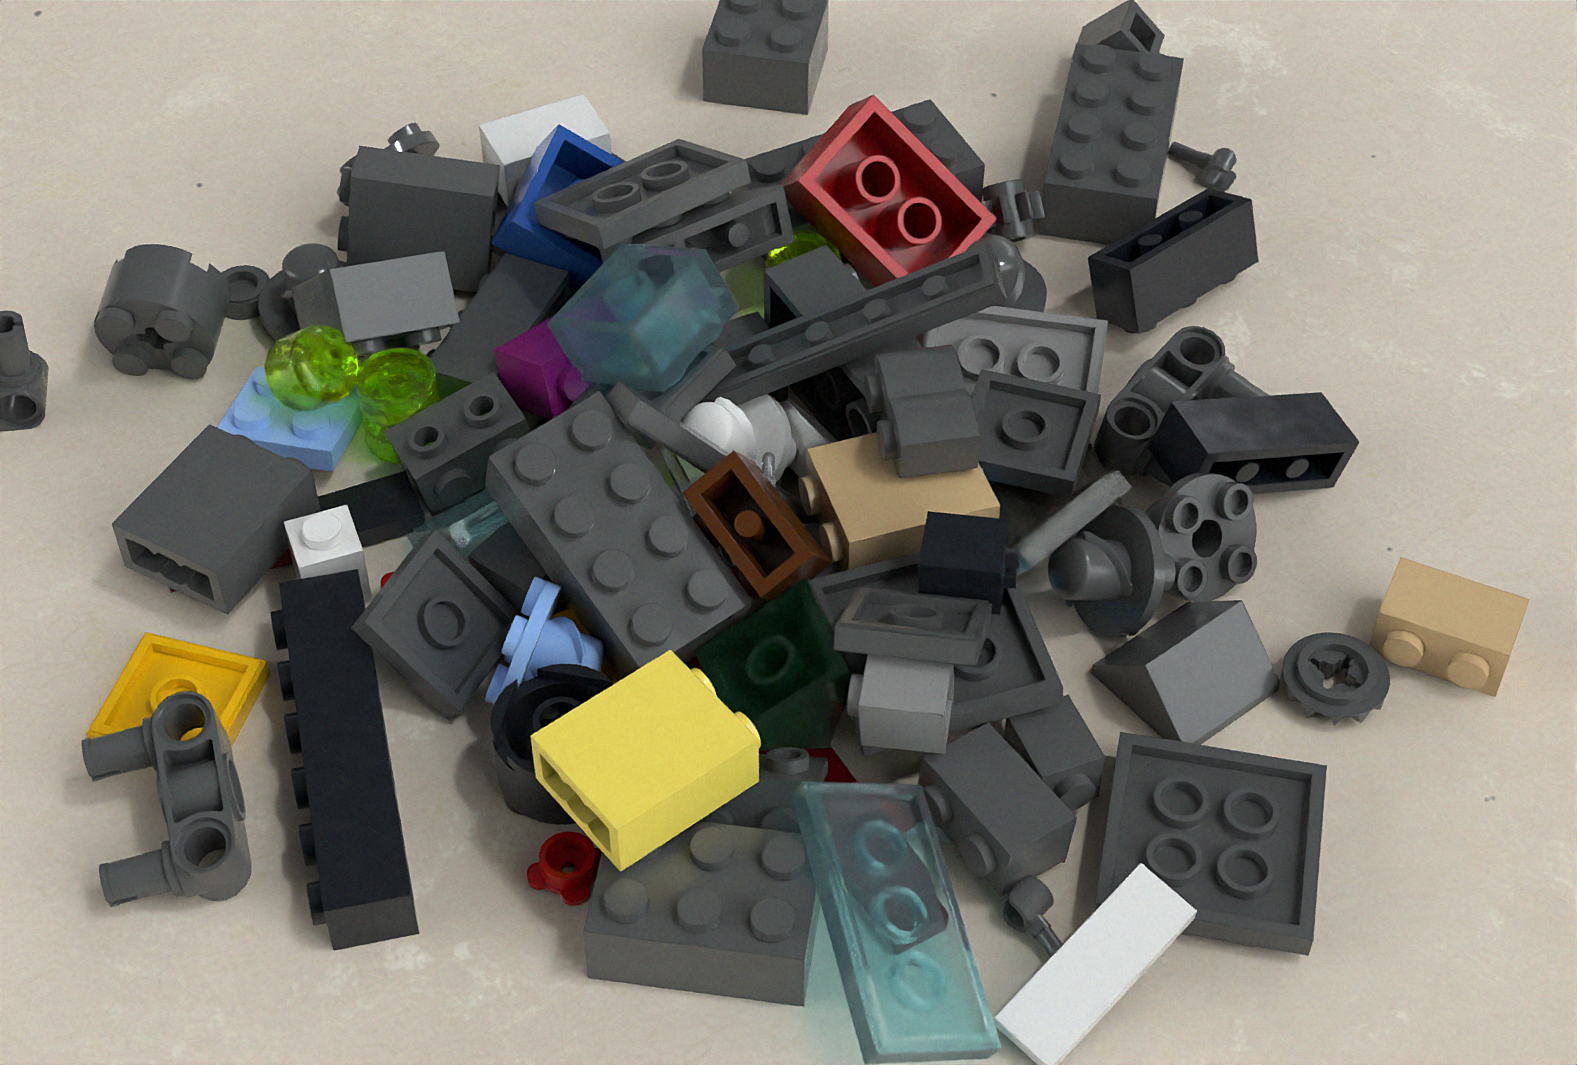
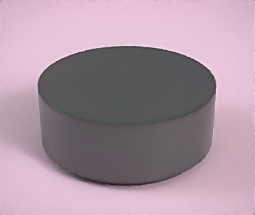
(245, 286)

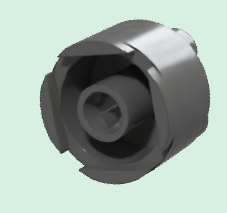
(162, 312)

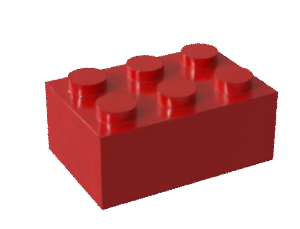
(884, 196)

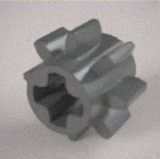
(1013, 209)

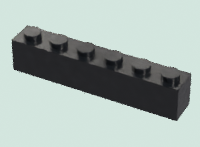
(347, 764)

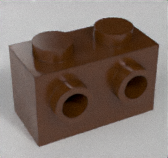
(755, 527)

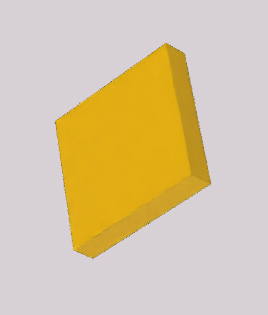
(169, 666)

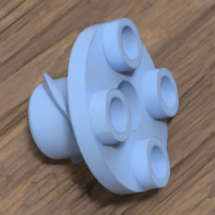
(542, 641)

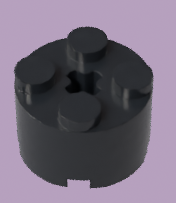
(522, 713)

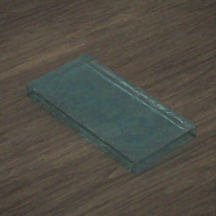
(894, 923)

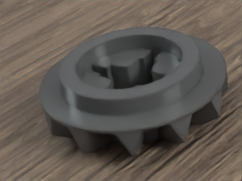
(1323, 656)

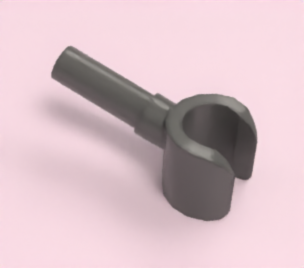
(1214, 167)
(1025, 912)

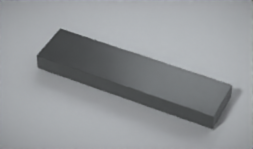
(679, 437)

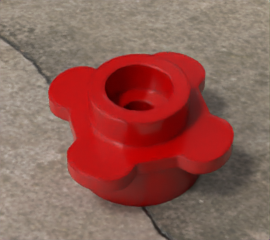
(564, 851)

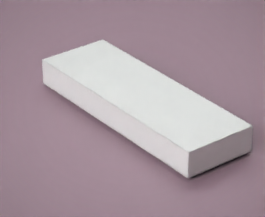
(1095, 967)

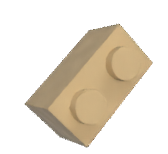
(1448, 626)

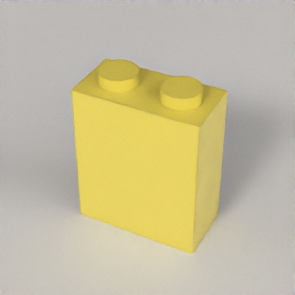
(646, 758)

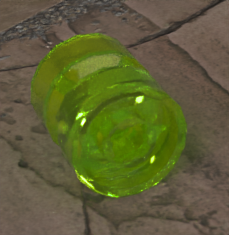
(392, 389)

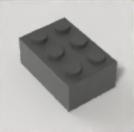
(709, 915)

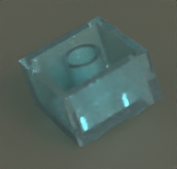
(644, 316)

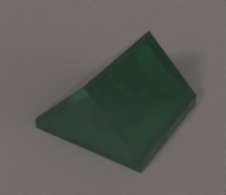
(782, 670)

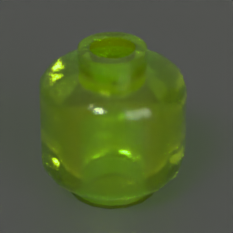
(311, 368)

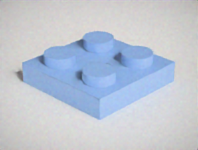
(312, 437)

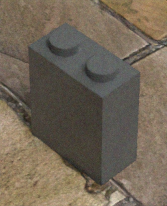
(417, 207)
(216, 518)

